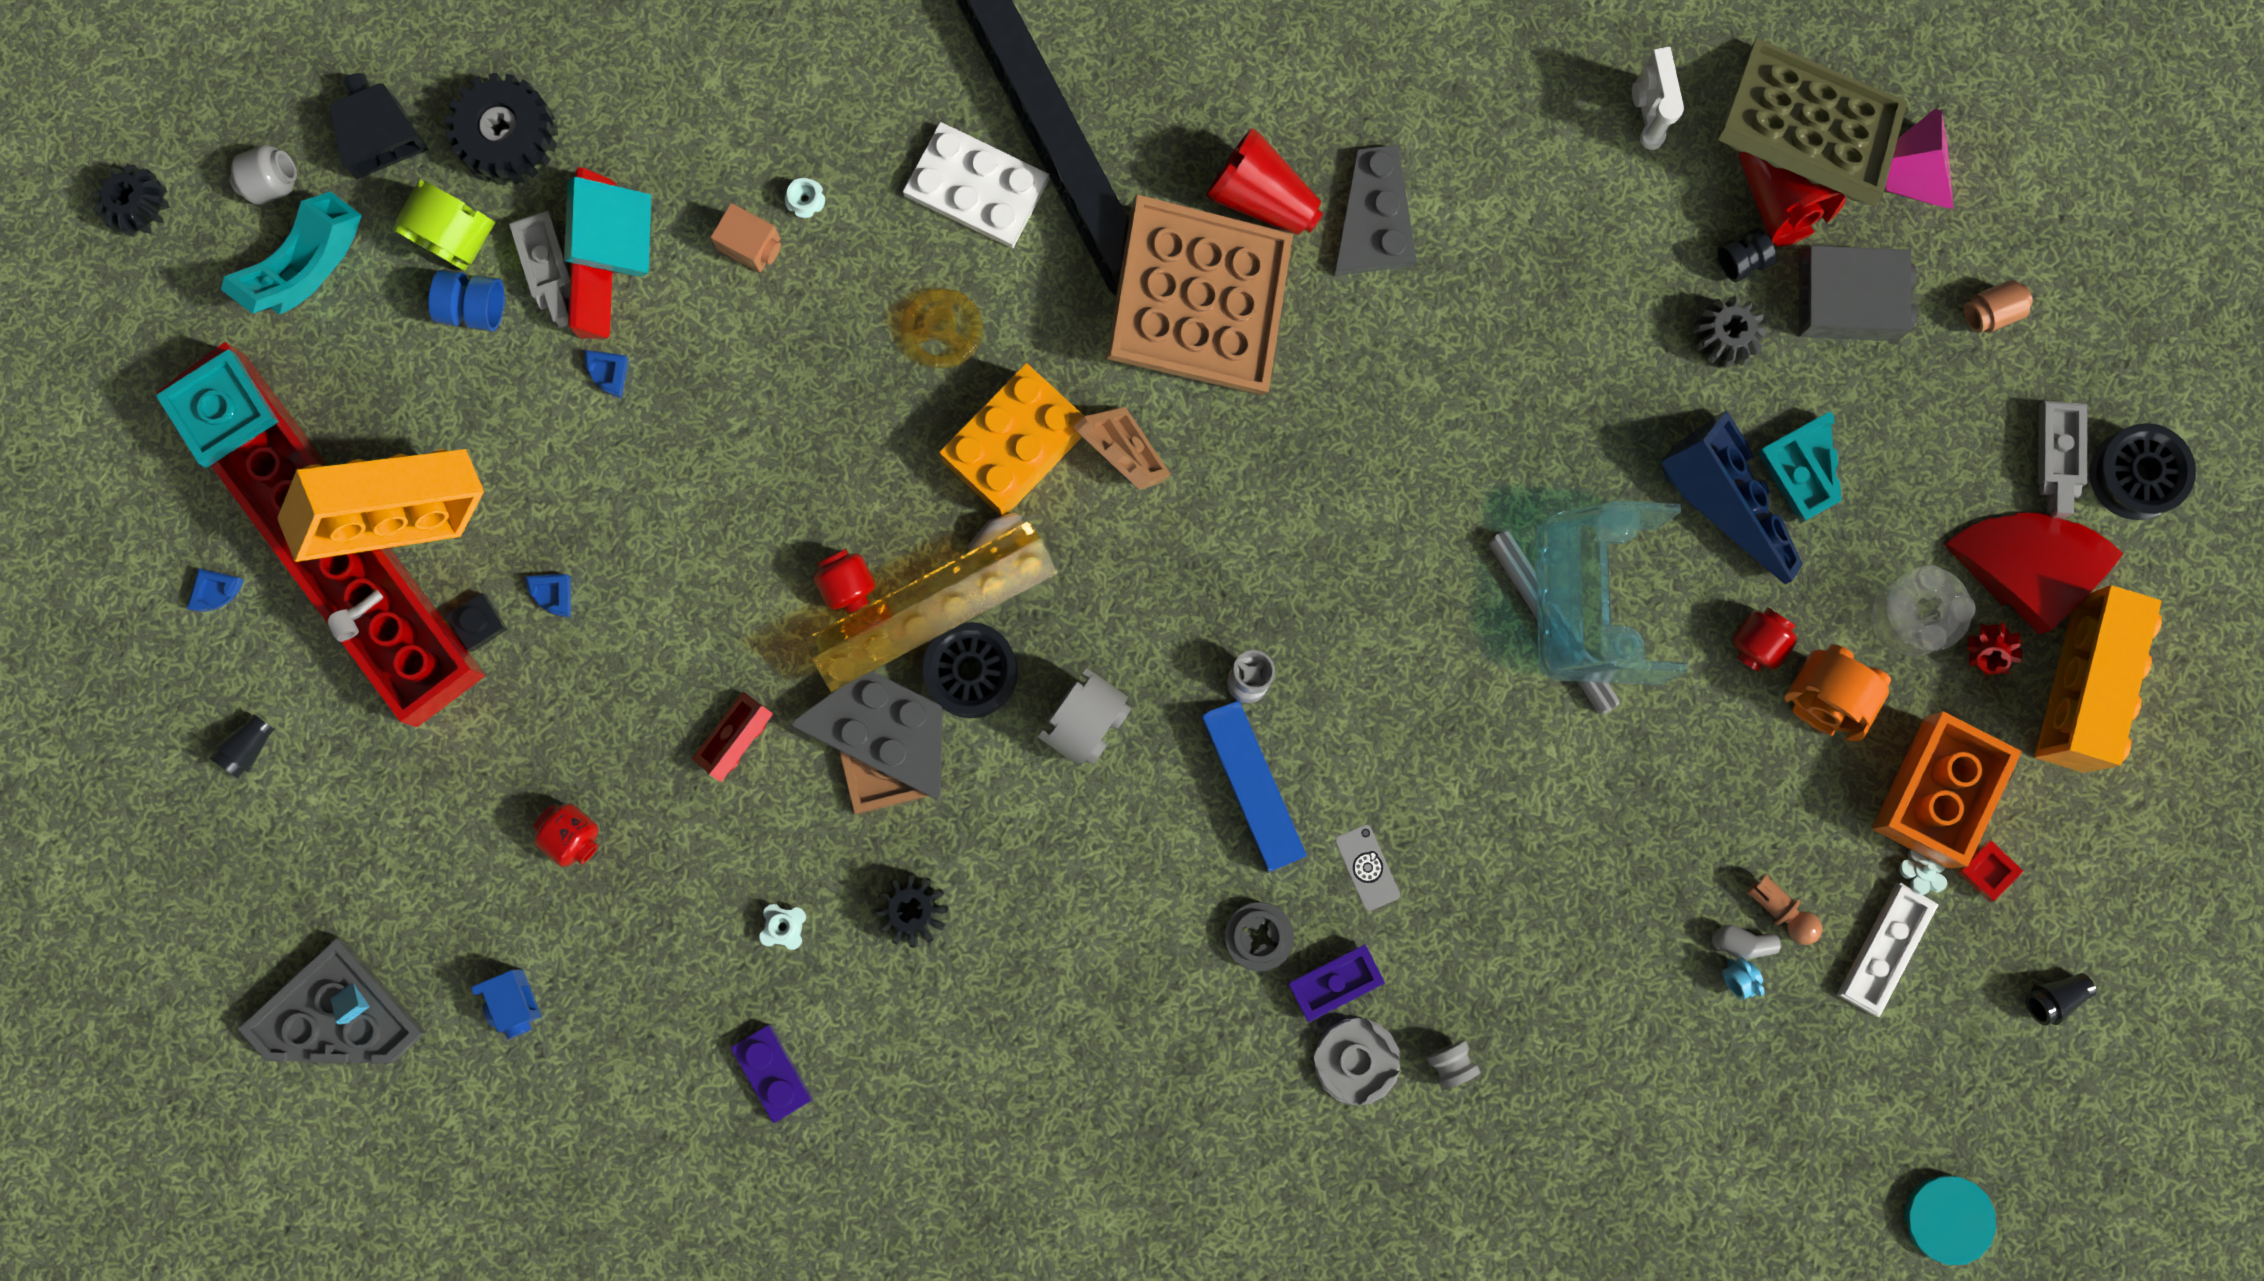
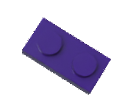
(1336, 983)
(771, 1073)

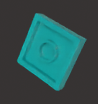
(607, 227)
(217, 408)

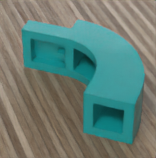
(304, 260)

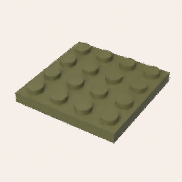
(1814, 122)

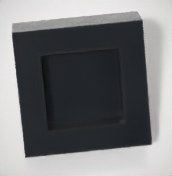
(476, 622)

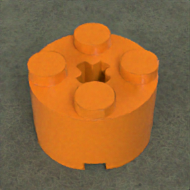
(1838, 693)

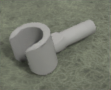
(342, 622)

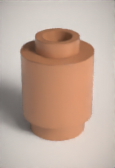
(1998, 306)

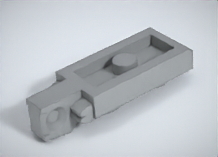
(544, 263)
(2062, 455)

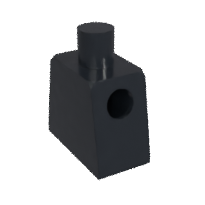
(372, 128)

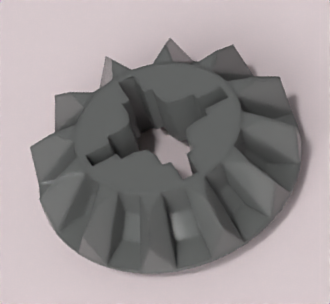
(1279, 930)

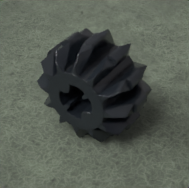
(130, 200)
(914, 925)

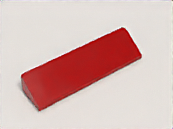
(590, 288)

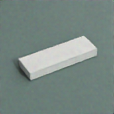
(1887, 949)

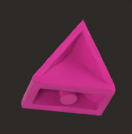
(1922, 163)

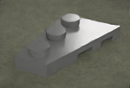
(1377, 216)

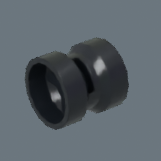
(1748, 254)

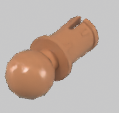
(1801, 925)

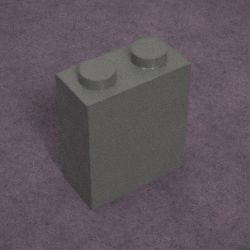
(1856, 293)

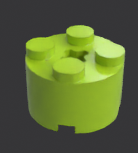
(443, 224)

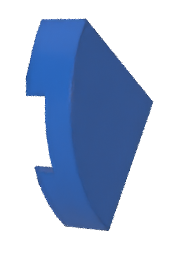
(607, 371)
(212, 590)
(551, 593)

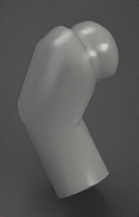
(1743, 943)

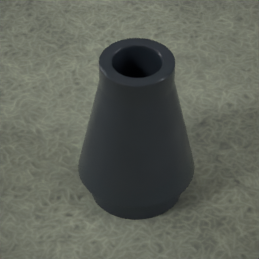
(242, 747)
(2059, 999)

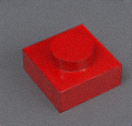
(1990, 871)

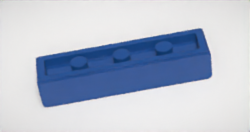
(1253, 786)

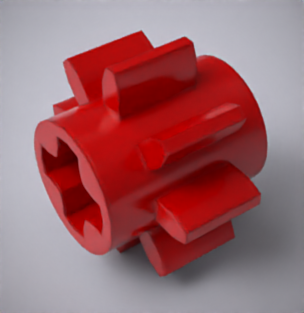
(1994, 649)

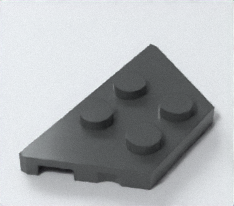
(883, 729)

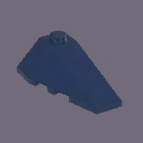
(1716, 480)

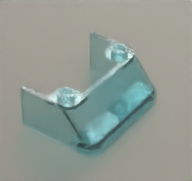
(1575, 595)

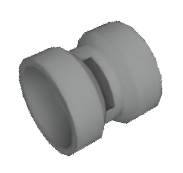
(1255, 668)

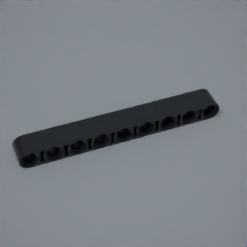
(1052, 131)

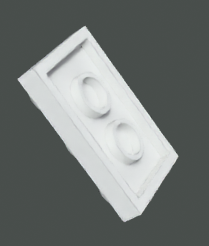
(976, 185)

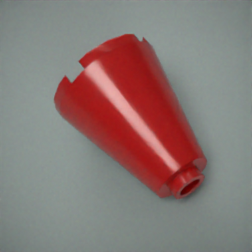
(1265, 187)
(1788, 200)

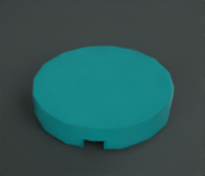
(1950, 1220)

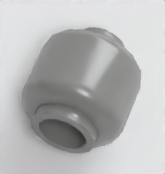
(263, 174)

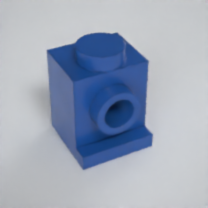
(509, 1003)

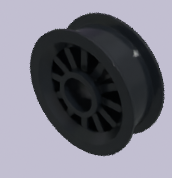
(2142, 497)
(976, 633)

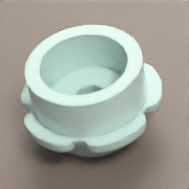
(797, 190)

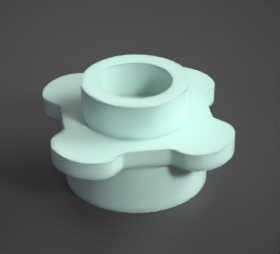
(774, 917)

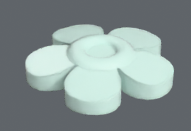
(1924, 872)

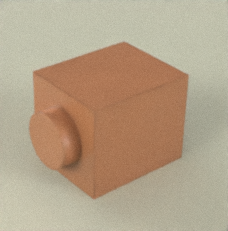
(746, 238)

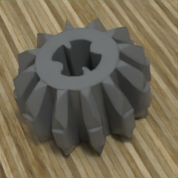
(1719, 343)

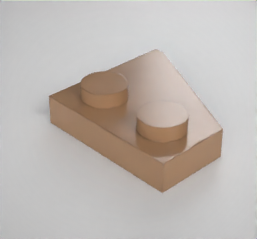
(1124, 446)

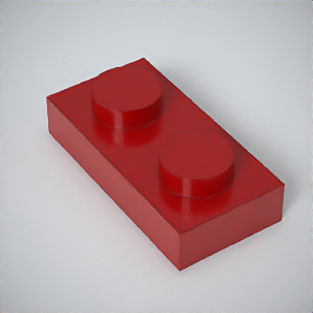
(732, 737)

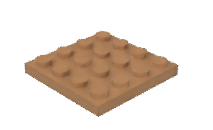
(1199, 295)

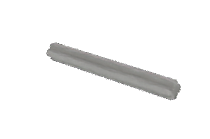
(1525, 581)

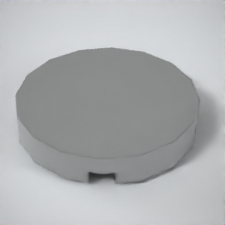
(1341, 1052)

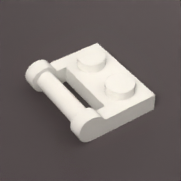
(1658, 96)

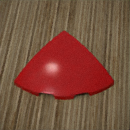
(2035, 563)

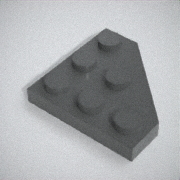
(302, 1023)

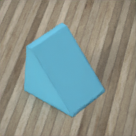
(348, 1004)

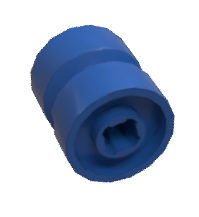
(458, 299)

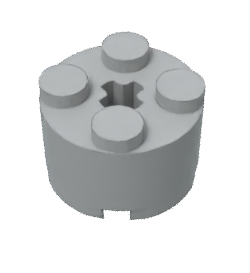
(1084, 718)

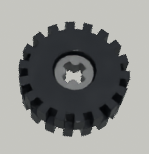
(515, 149)

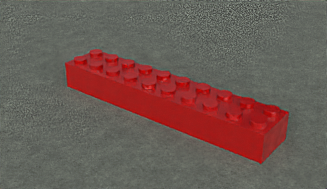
(400, 639)

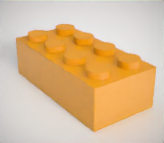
(379, 503)
(2099, 680)

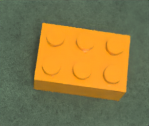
(1013, 440)

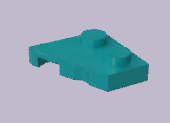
(1806, 467)

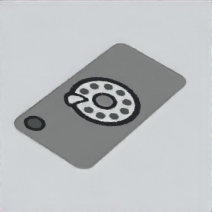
(1367, 867)

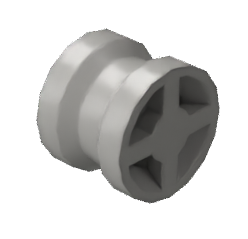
(1453, 1065)

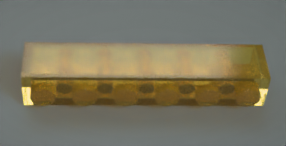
(930, 606)

